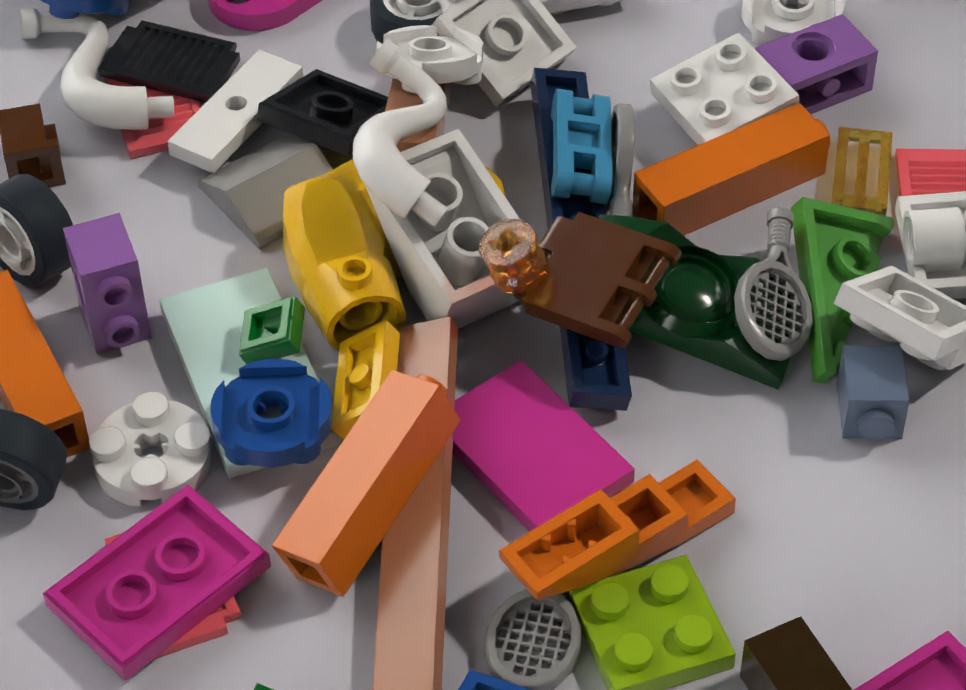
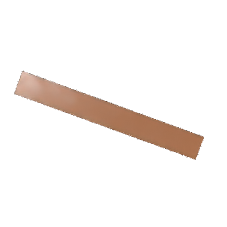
(416, 544)

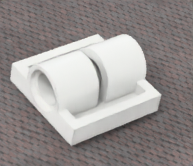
(721, 89)
(935, 239)

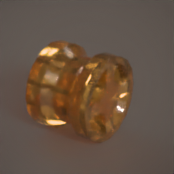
(513, 256)

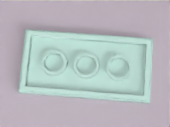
(208, 335)

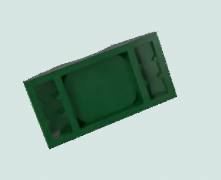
(698, 306)

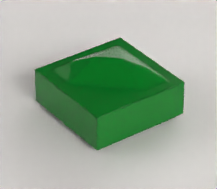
(272, 330)

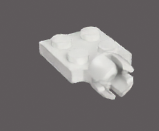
(515, 40)

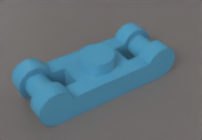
(581, 142)

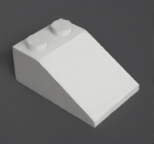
(444, 260)

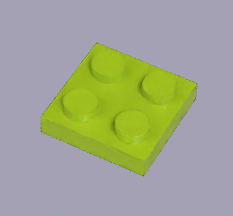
(652, 627)

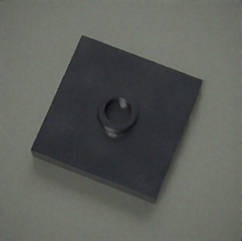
(322, 110)

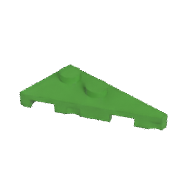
(833, 248)

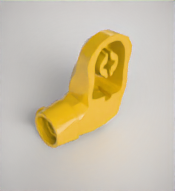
(342, 254)

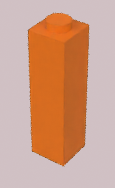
(733, 170)
(31, 376)
(367, 482)

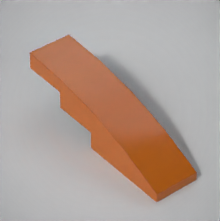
(617, 532)

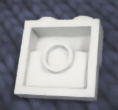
(910, 312)

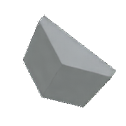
(254, 186)

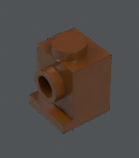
(31, 145)

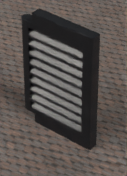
(171, 61)

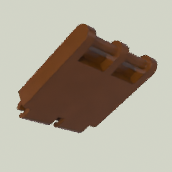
(598, 277)

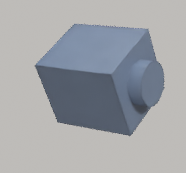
(872, 392)

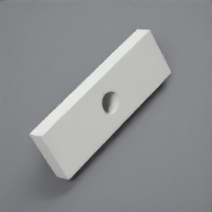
(232, 112)

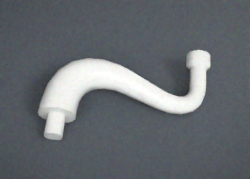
(85, 95)
(375, 147)

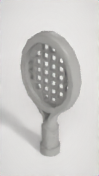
(622, 158)
(776, 266)
(544, 678)

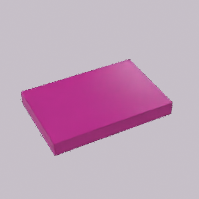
(533, 447)
(156, 581)

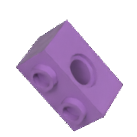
(824, 62)
(108, 282)

